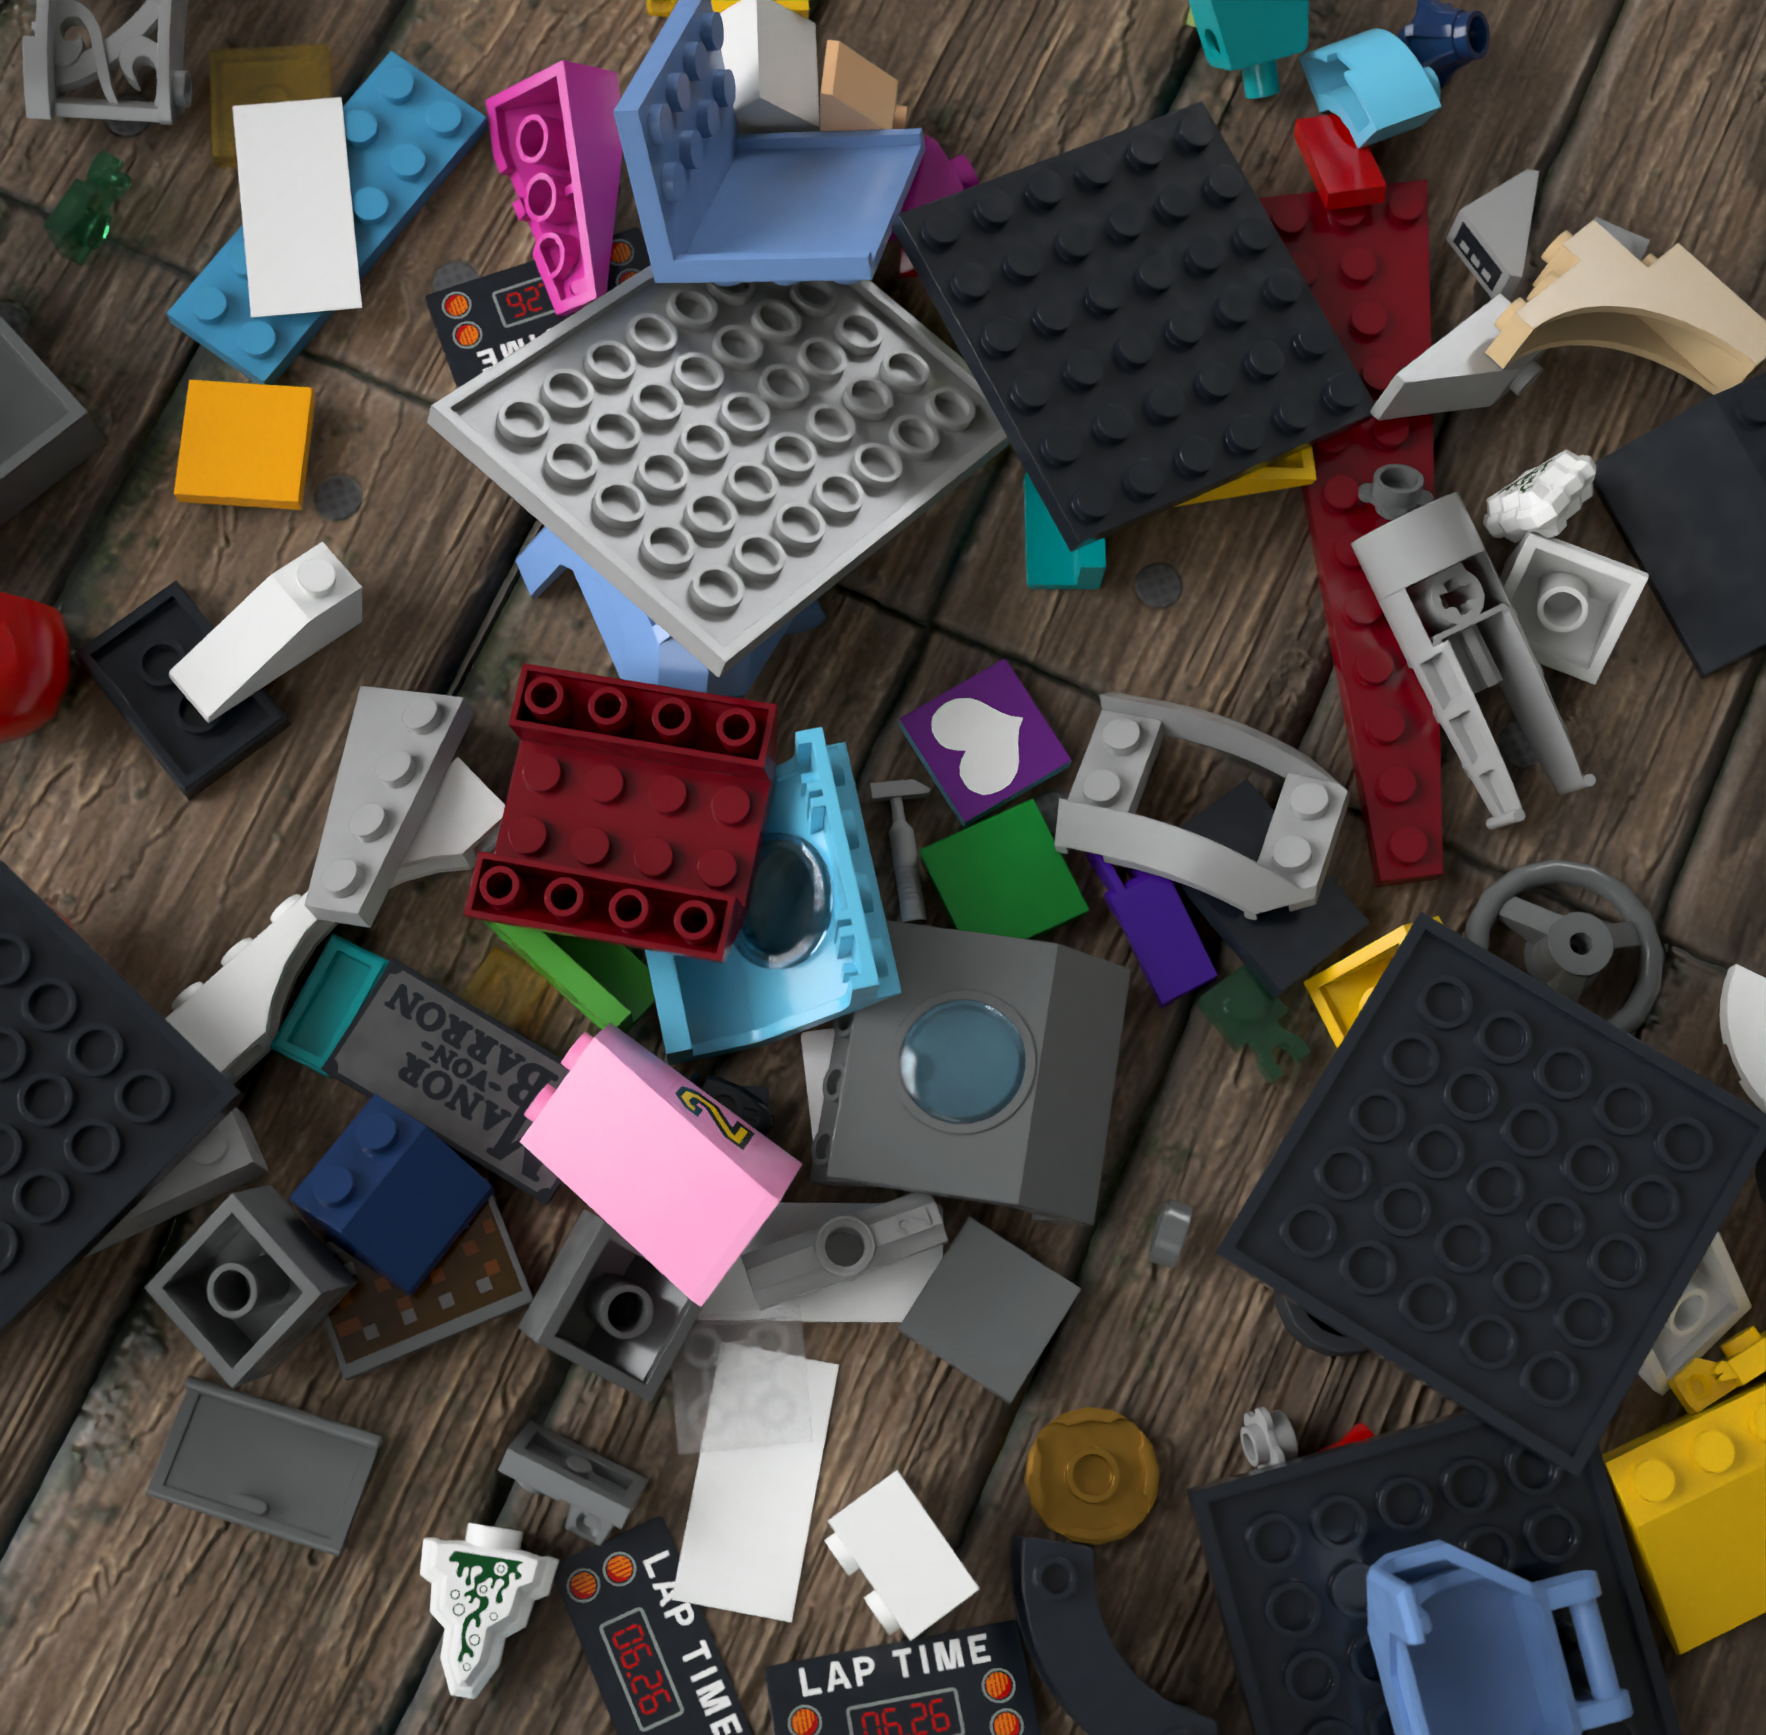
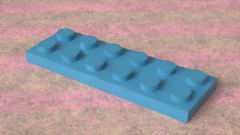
(400, 148)

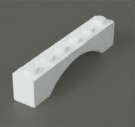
(244, 1003)

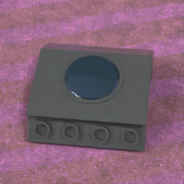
(978, 1075)

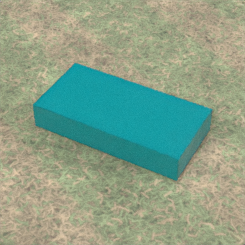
(328, 1003)

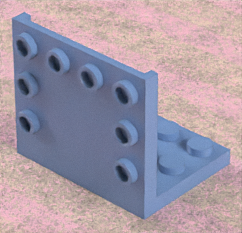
(754, 202)

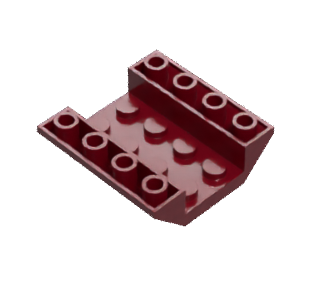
(630, 814)

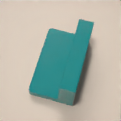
(1048, 556)

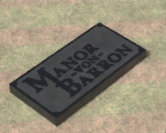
(451, 1073)

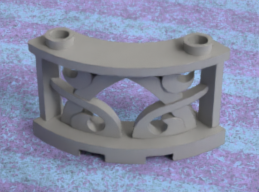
(61, 66)

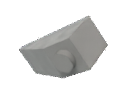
(1458, 371)

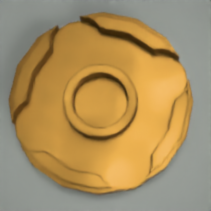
(1091, 1475)

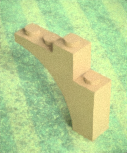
(1650, 308)

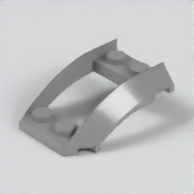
(1112, 779)

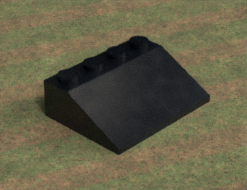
(1696, 521)

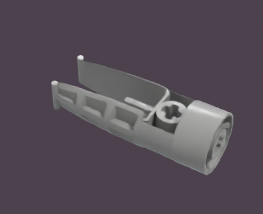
(1437, 556)

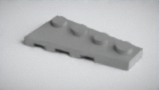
(382, 791)

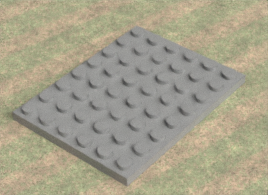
(726, 443)

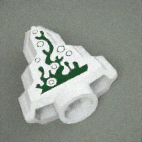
(1541, 498)
(481, 1597)

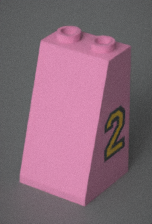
(658, 1159)

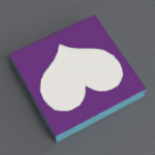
(984, 742)

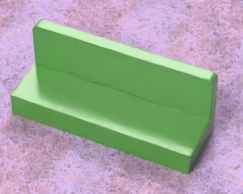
(594, 976)

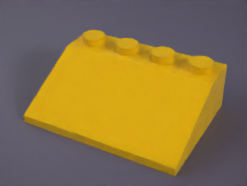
(1698, 1515)

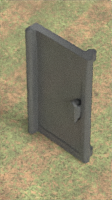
(260, 1453)

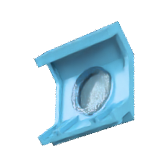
(811, 930)

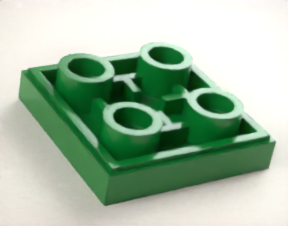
(1004, 877)

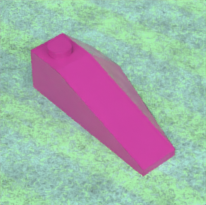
(565, 164)

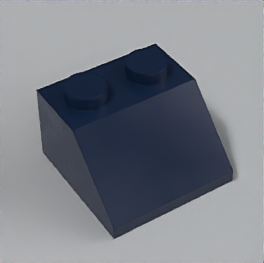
(391, 1195)

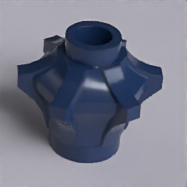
(1446, 37)

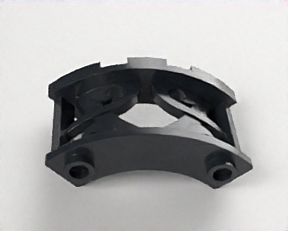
(1074, 1652)

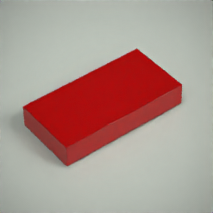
(1338, 168)

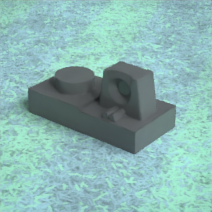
(596, 1487)

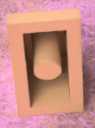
(857, 93)

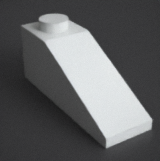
(271, 632)

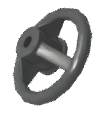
(1574, 947)

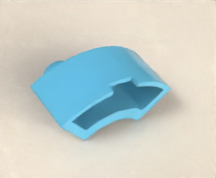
(1372, 85)

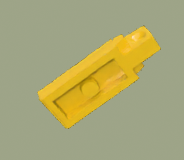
(1705, 1381)

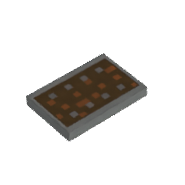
(467, 1288)

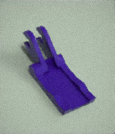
(1157, 931)

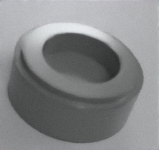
(1169, 1233)

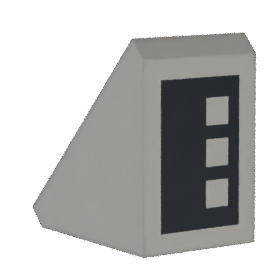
(1494, 234)

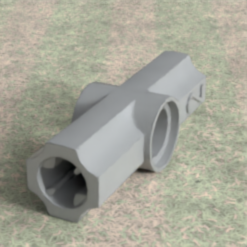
(801, 1263)

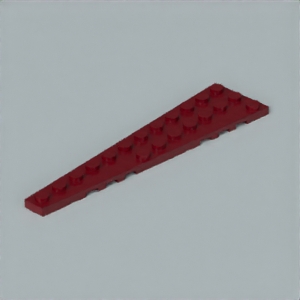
(1375, 291)

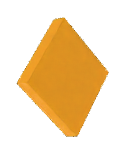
(245, 445)

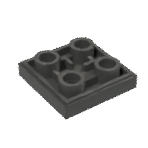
(989, 1310)

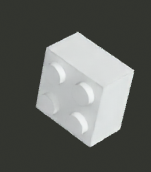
(901, 1556)

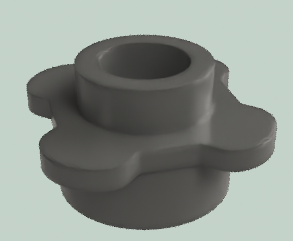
(1395, 491)

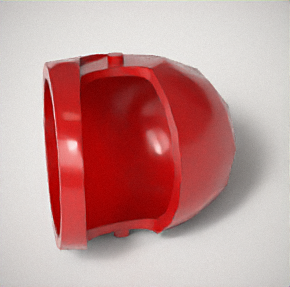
(31, 665)

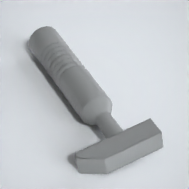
(903, 845)

